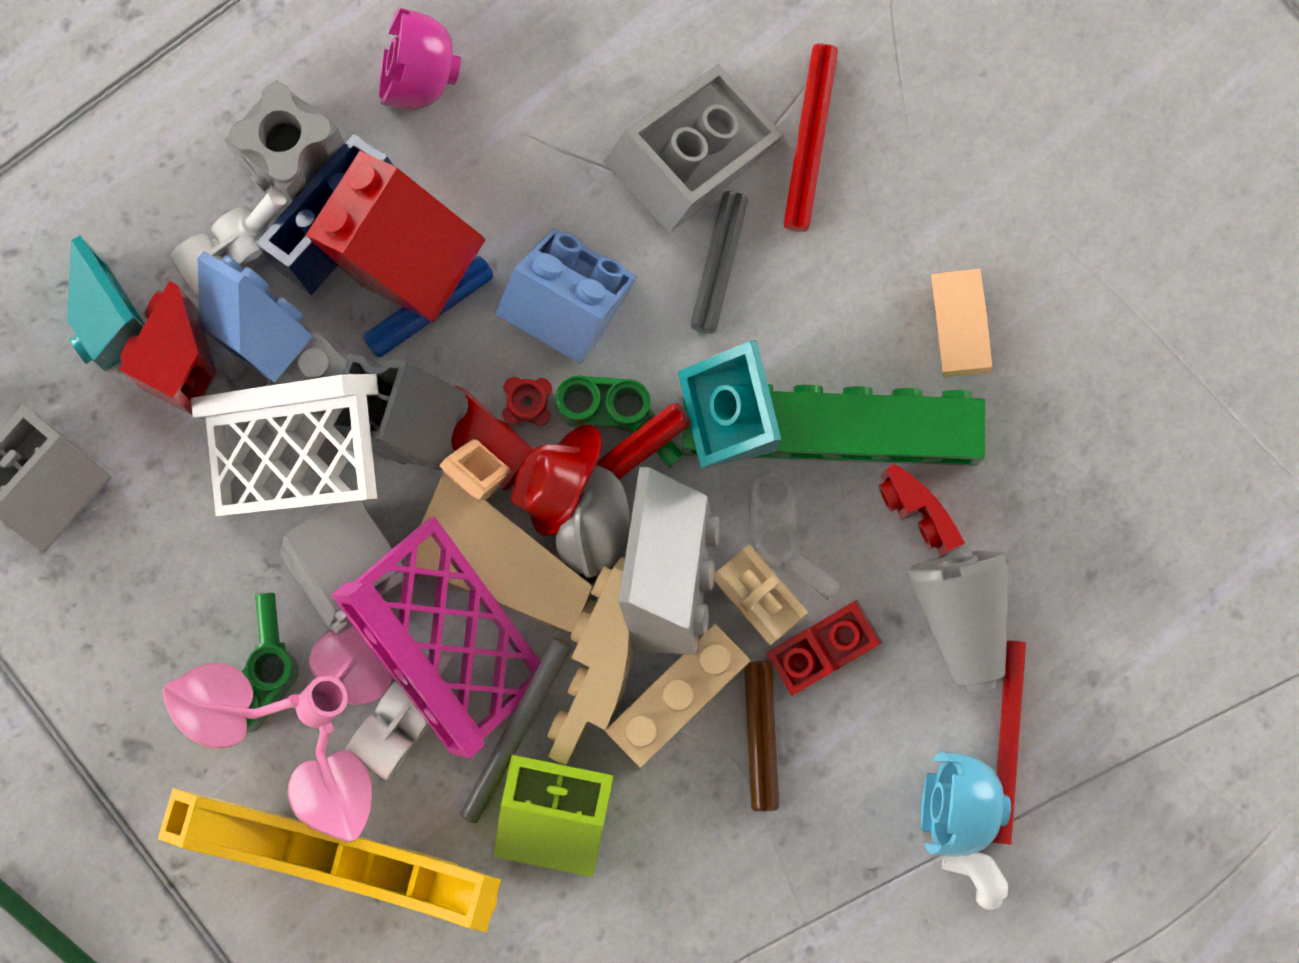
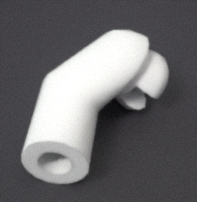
(985, 875)

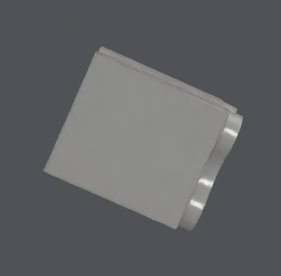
(293, 168)
(337, 550)

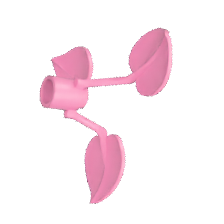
(325, 793)

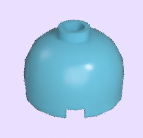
(962, 805)

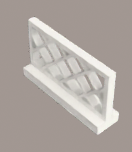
(290, 401)

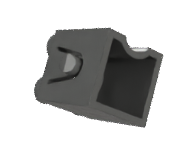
(416, 419)

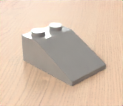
(691, 147)

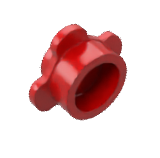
(518, 390)

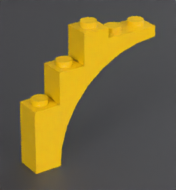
(359, 866)

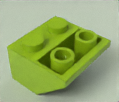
(552, 815)

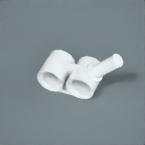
(234, 236)
(389, 737)

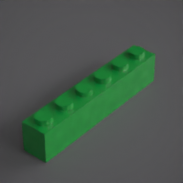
(874, 427)

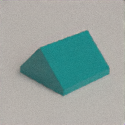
(730, 406)

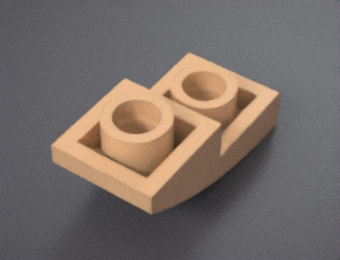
(961, 323)

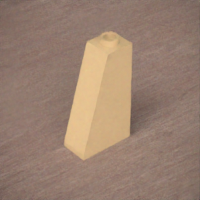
(506, 559)

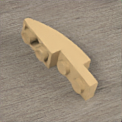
(608, 652)

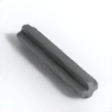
(719, 262)

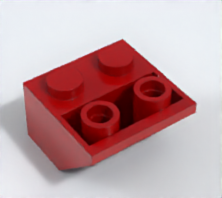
(171, 351)

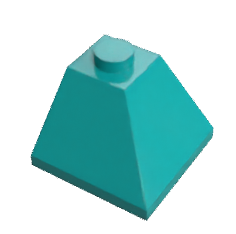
(98, 308)

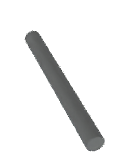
(515, 730)

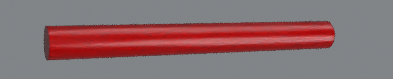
(1010, 729)

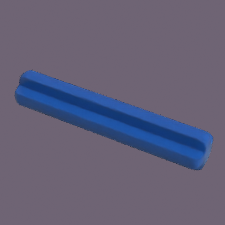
(406, 323)

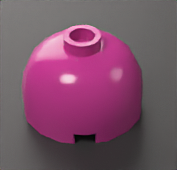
(417, 61)

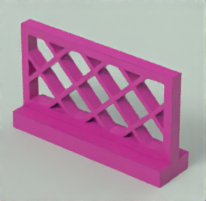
(406, 661)

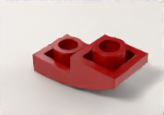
(492, 434)
(909, 496)
(824, 647)

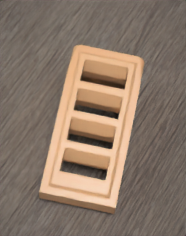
(475, 469)

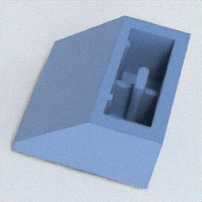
(565, 294)
(248, 317)

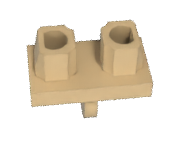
(759, 595)

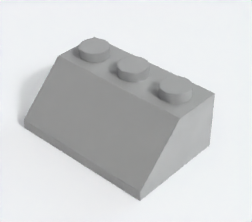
(668, 565)

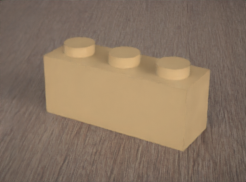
(677, 696)

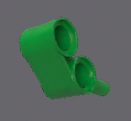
(602, 411)
(269, 646)

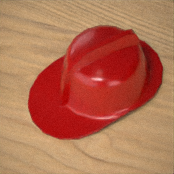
(554, 478)

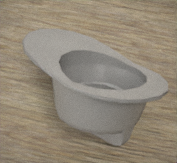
(598, 527)

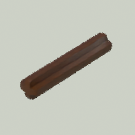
(761, 736)

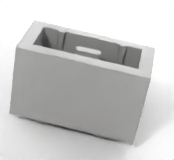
(43, 478)

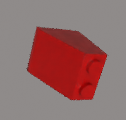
(395, 237)

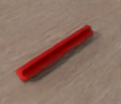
(810, 137)

